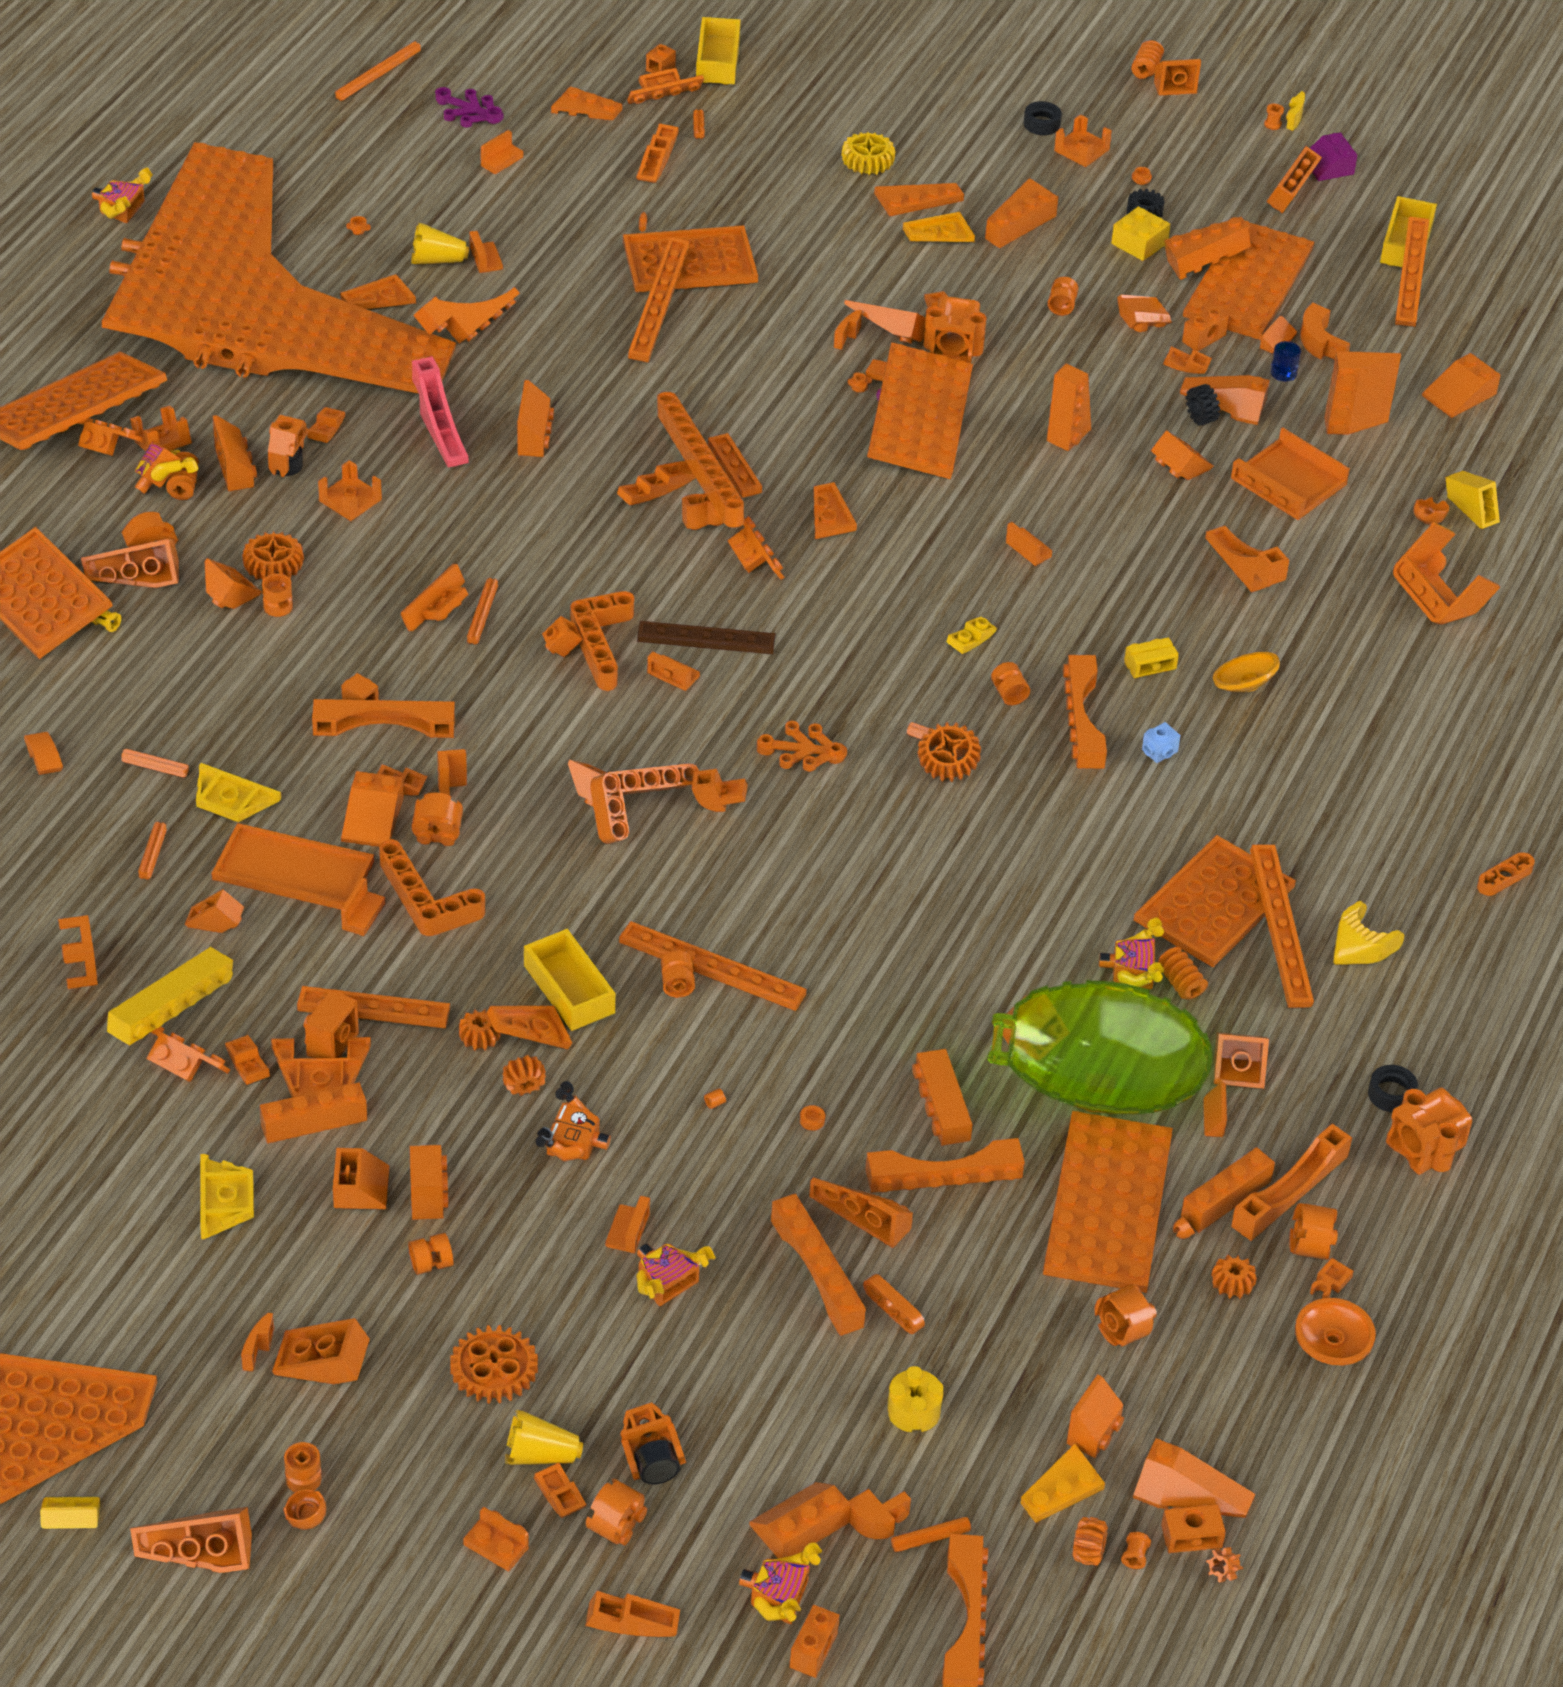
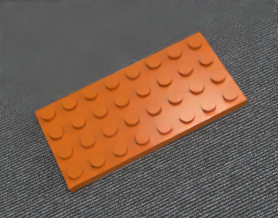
(1253, 281)
(76, 399)
(920, 410)
(1108, 1201)

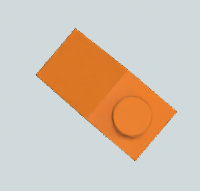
(215, 913)

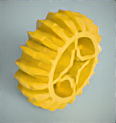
(868, 153)

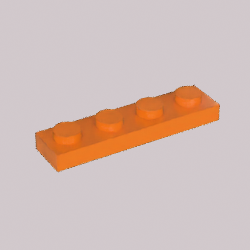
(735, 465)

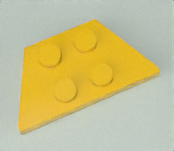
(232, 795)
(224, 1195)

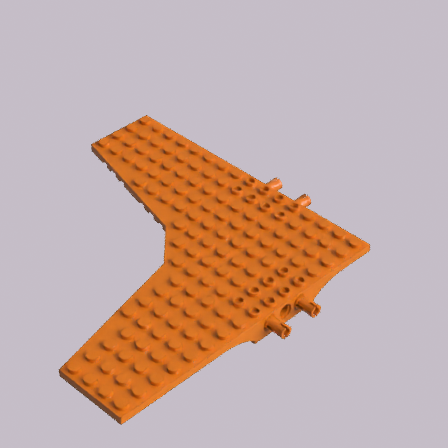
(225, 301)

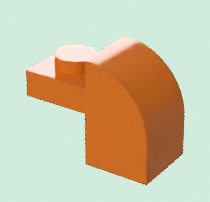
(146, 529)
(714, 793)
(877, 1519)

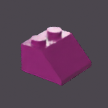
(1337, 157)

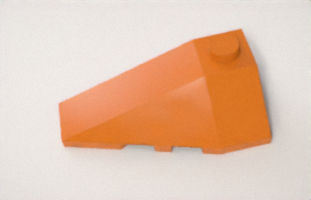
(903, 324)
(1238, 395)
(870, 1212)

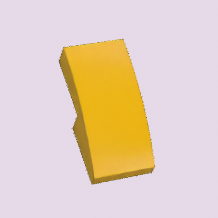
(1296, 109)
(974, 633)

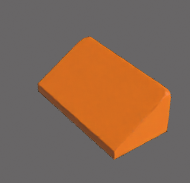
(1278, 332)
(1215, 1111)

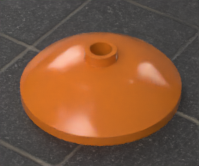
(1338, 1322)

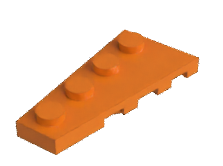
(912, 198)

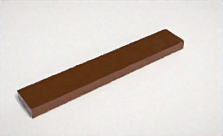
(706, 637)

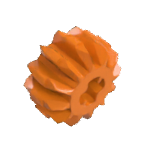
(477, 1030)
(524, 1075)
(1233, 1276)
(1090, 1541)

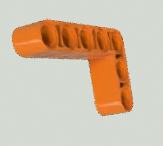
(589, 616)
(616, 788)
(428, 915)

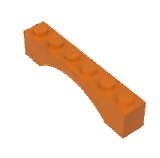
(430, 717)
(1089, 743)
(894, 1171)
(1264, 1207)
(837, 1293)
(964, 1566)

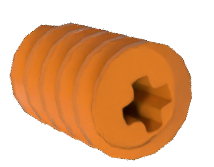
(1147, 59)
(180, 483)
(1182, 973)

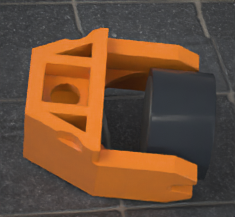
(286, 445)
(654, 1454)

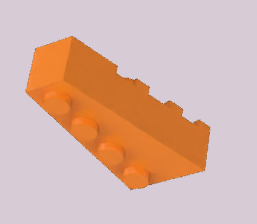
(1021, 213)
(1206, 245)
(1069, 408)

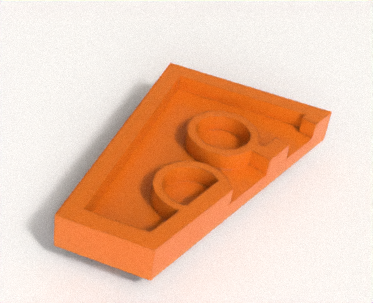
(583, 102)
(380, 293)
(831, 512)
(531, 1023)

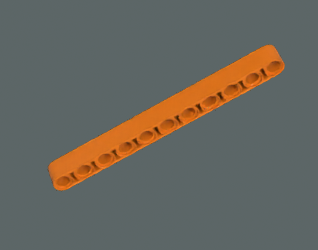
(700, 459)

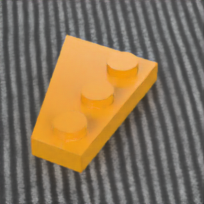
(939, 228)
(1062, 1485)

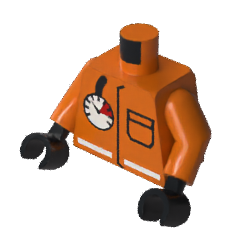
(573, 1130)

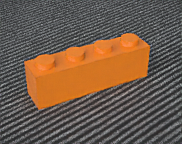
(1294, 179)
(942, 1097)
(313, 1112)
(1227, 1189)

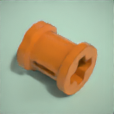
(1274, 116)
(1136, 1550)

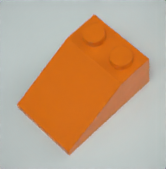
(1463, 385)
(372, 808)
(323, 1352)

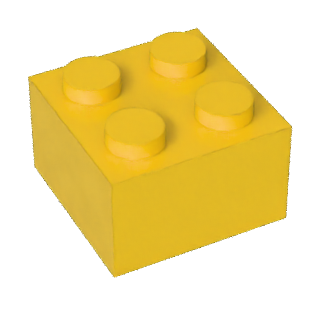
(1140, 233)

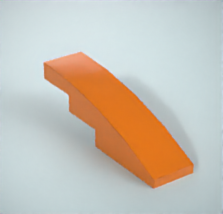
(657, 153)
(651, 486)

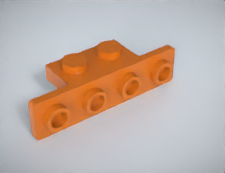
(662, 84)
(101, 438)
(751, 551)
(436, 599)
(179, 1058)

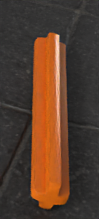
(482, 611)

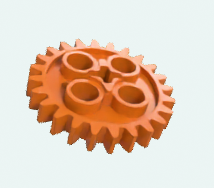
(487, 1357)

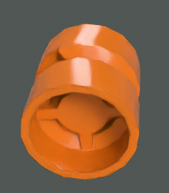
(1063, 296)
(277, 595)
(1010, 683)
(677, 974)
(424, 1260)
(302, 1467)

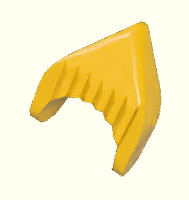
(1358, 944)

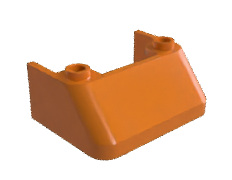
(1419, 576)

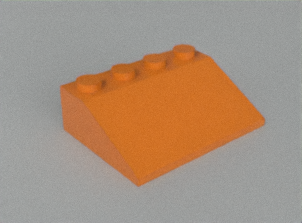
(1360, 391)

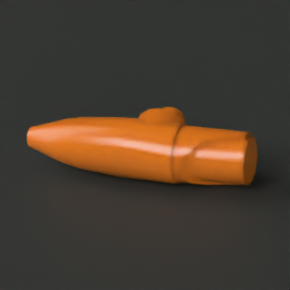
(643, 222)

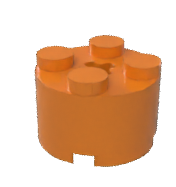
(437, 819)
(1313, 1231)
(1125, 1315)
(616, 1512)

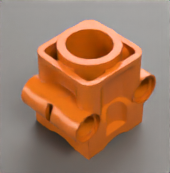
(955, 328)
(1429, 1129)

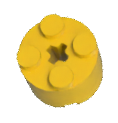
(915, 1400)

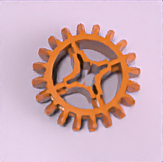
(272, 555)
(940, 761)

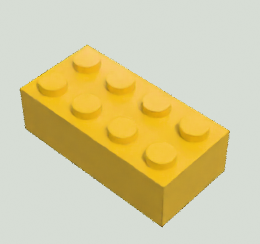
(718, 50)
(1396, 234)
(569, 979)

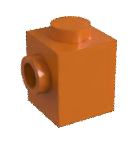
(660, 59)
(562, 636)
(359, 689)

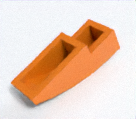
(632, 1616)

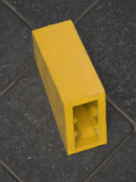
(1474, 497)

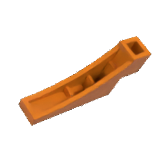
(463, 318)
(1253, 566)

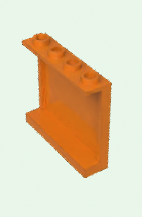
(1291, 475)

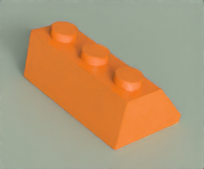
(534, 421)
(233, 455)
(802, 1519)

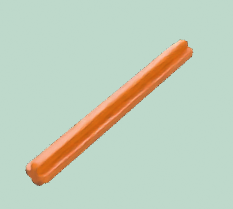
(377, 71)

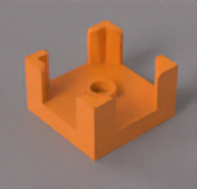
(1081, 145)
(170, 434)
(350, 495)
(80, 951)

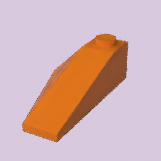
(140, 565)
(1184, 1481)
(205, 1540)

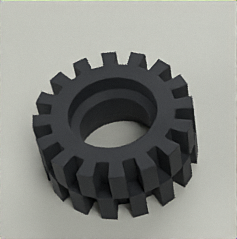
(1147, 200)
(1202, 404)

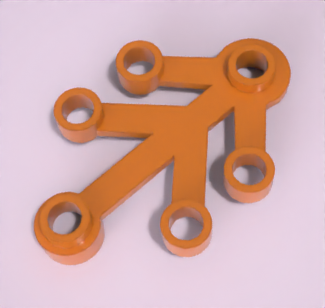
(829, 751)

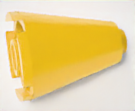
(437, 247)
(540, 1442)

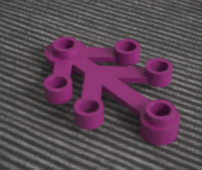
(492, 114)

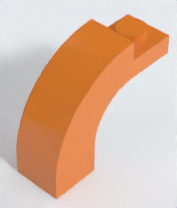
(1314, 336)

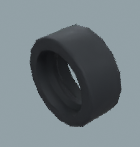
(1042, 109)
(1394, 1074)

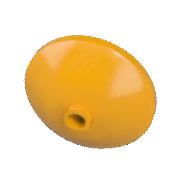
(1246, 672)

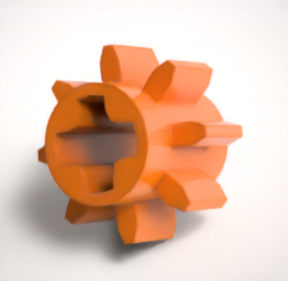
(1227, 1571)

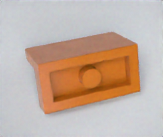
(500, 153)
(484, 254)
(1027, 544)
(671, 671)
(451, 769)
(361, 909)
(629, 1226)

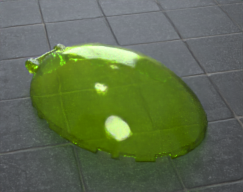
(1104, 1048)

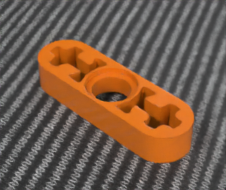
(1509, 865)
(893, 1304)

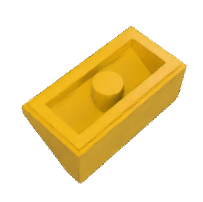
(70, 1512)

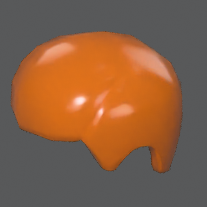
(1429, 511)
(305, 1509)

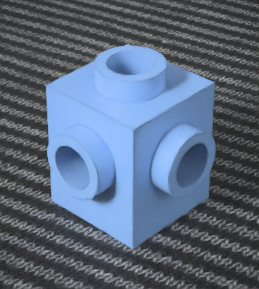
(1161, 742)

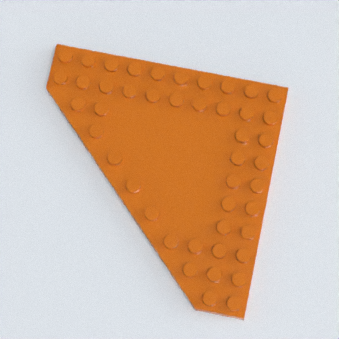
(62, 1415)

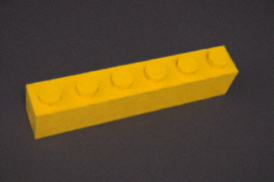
(169, 996)

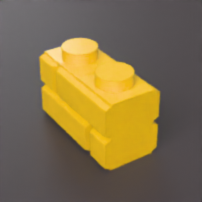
(1151, 657)

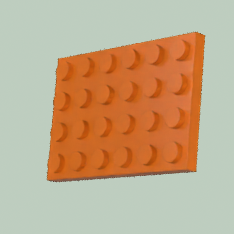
(713, 259)
(45, 594)
(1209, 902)

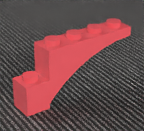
(436, 412)

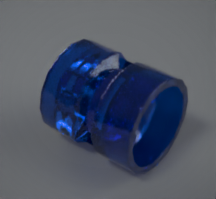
(1285, 361)

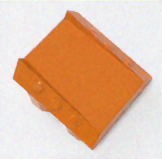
(1142, 312)

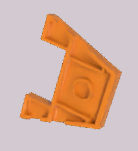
(319, 1074)

